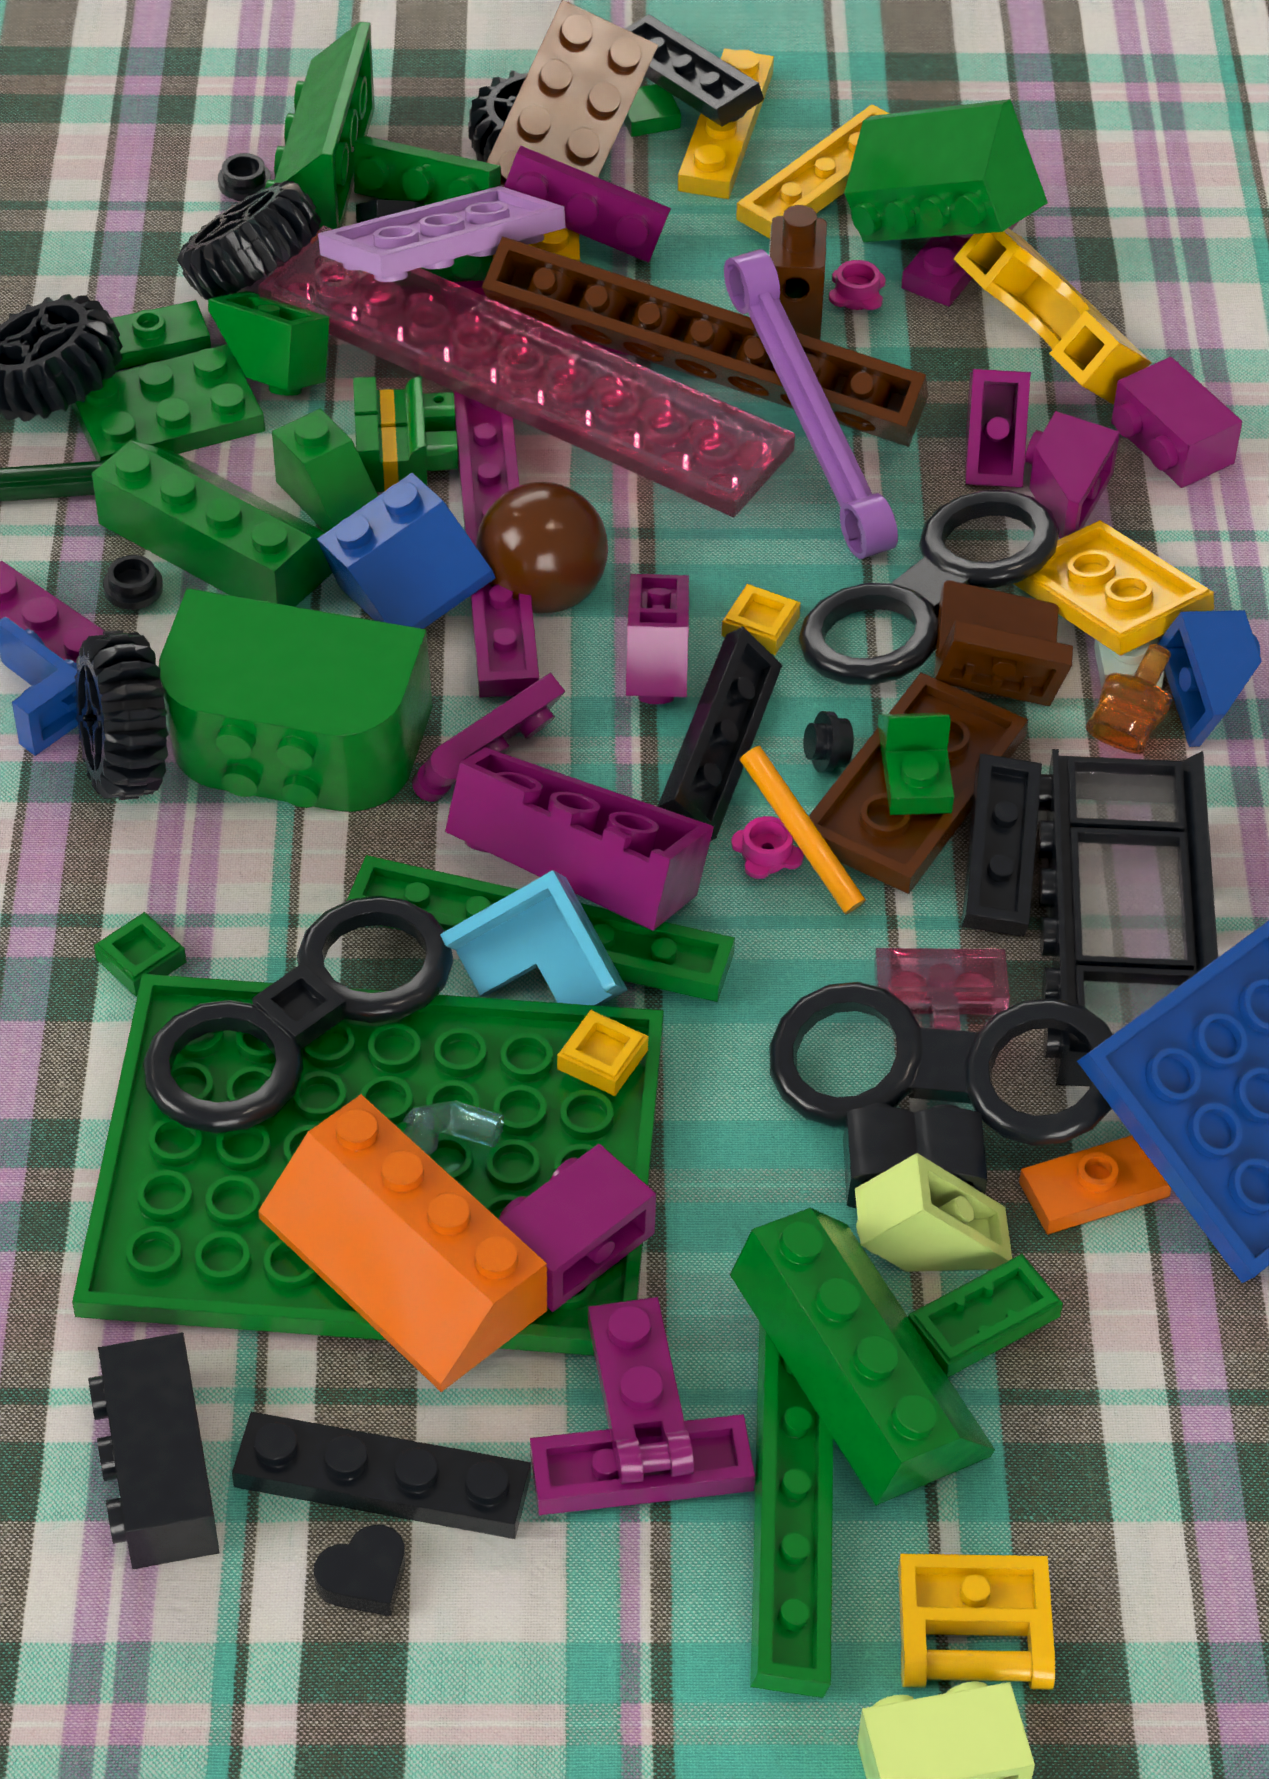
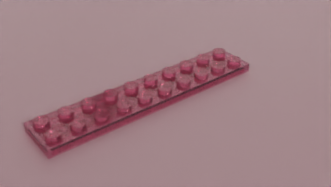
(542, 377)

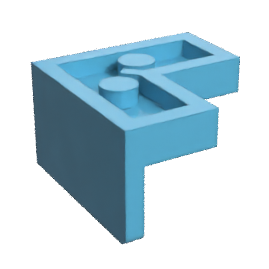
(540, 929)

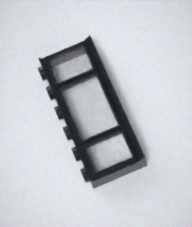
(1122, 889)

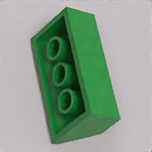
(329, 115)
(942, 173)
(208, 525)
(856, 1355)

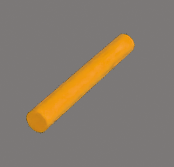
(802, 829)

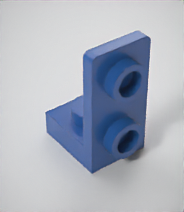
(48, 706)

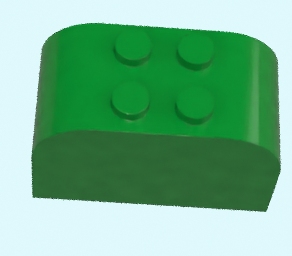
(294, 701)

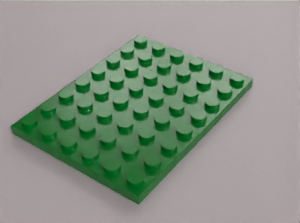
(180, 1205)

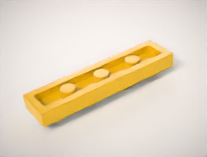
(718, 151)
(809, 181)

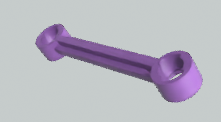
(864, 516)

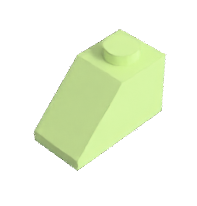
(930, 1220)

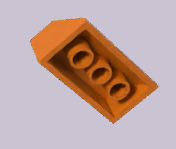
(405, 1243)

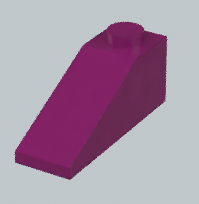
(657, 637)

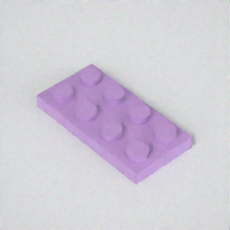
(440, 232)

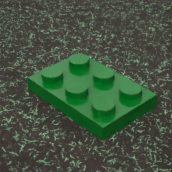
(172, 405)

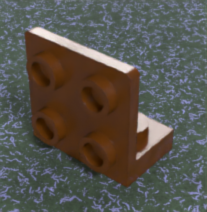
(1000, 644)

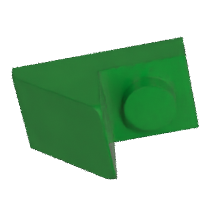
(916, 762)

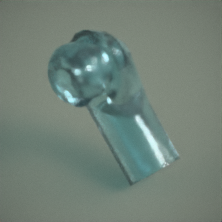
(455, 1119)

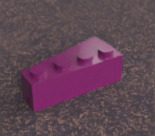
(604, 843)

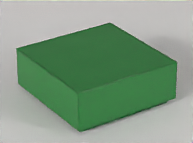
(652, 112)
(138, 950)

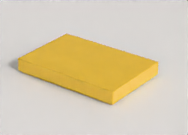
(1115, 588)

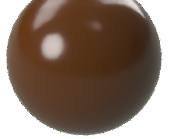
(544, 545)

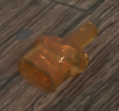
(1132, 704)

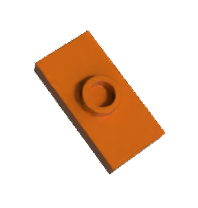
(1092, 1184)

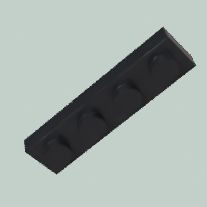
(697, 74)
(721, 730)
(382, 1475)

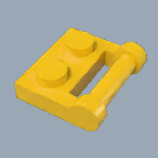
(976, 1598)

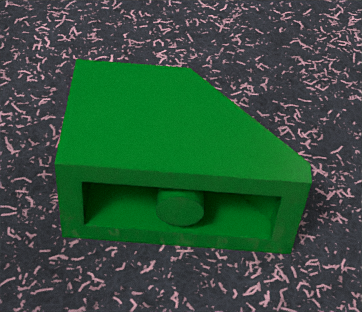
(273, 340)
(321, 469)

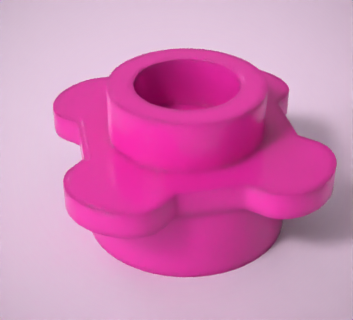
(857, 286)
(766, 847)

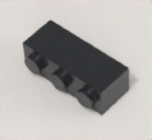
(153, 1452)

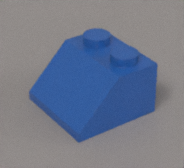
(405, 556)

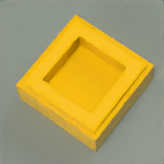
(764, 616)
(602, 1052)

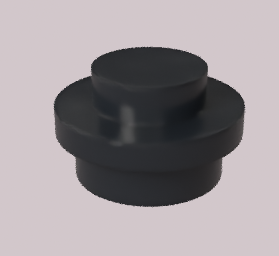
(242, 176)
(132, 582)
(828, 742)

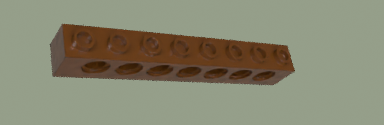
(699, 338)

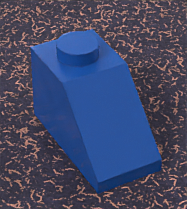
(1208, 666)

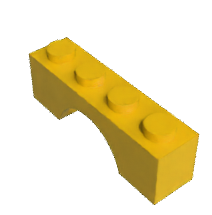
(1035, 291)

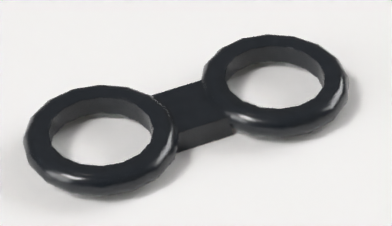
(919, 588)
(295, 1014)
(938, 1061)

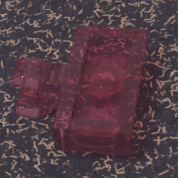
(945, 981)

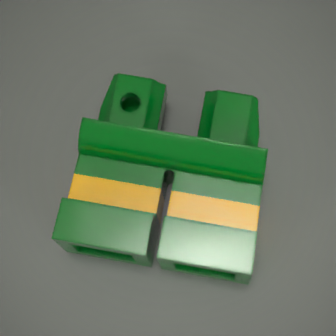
(400, 433)

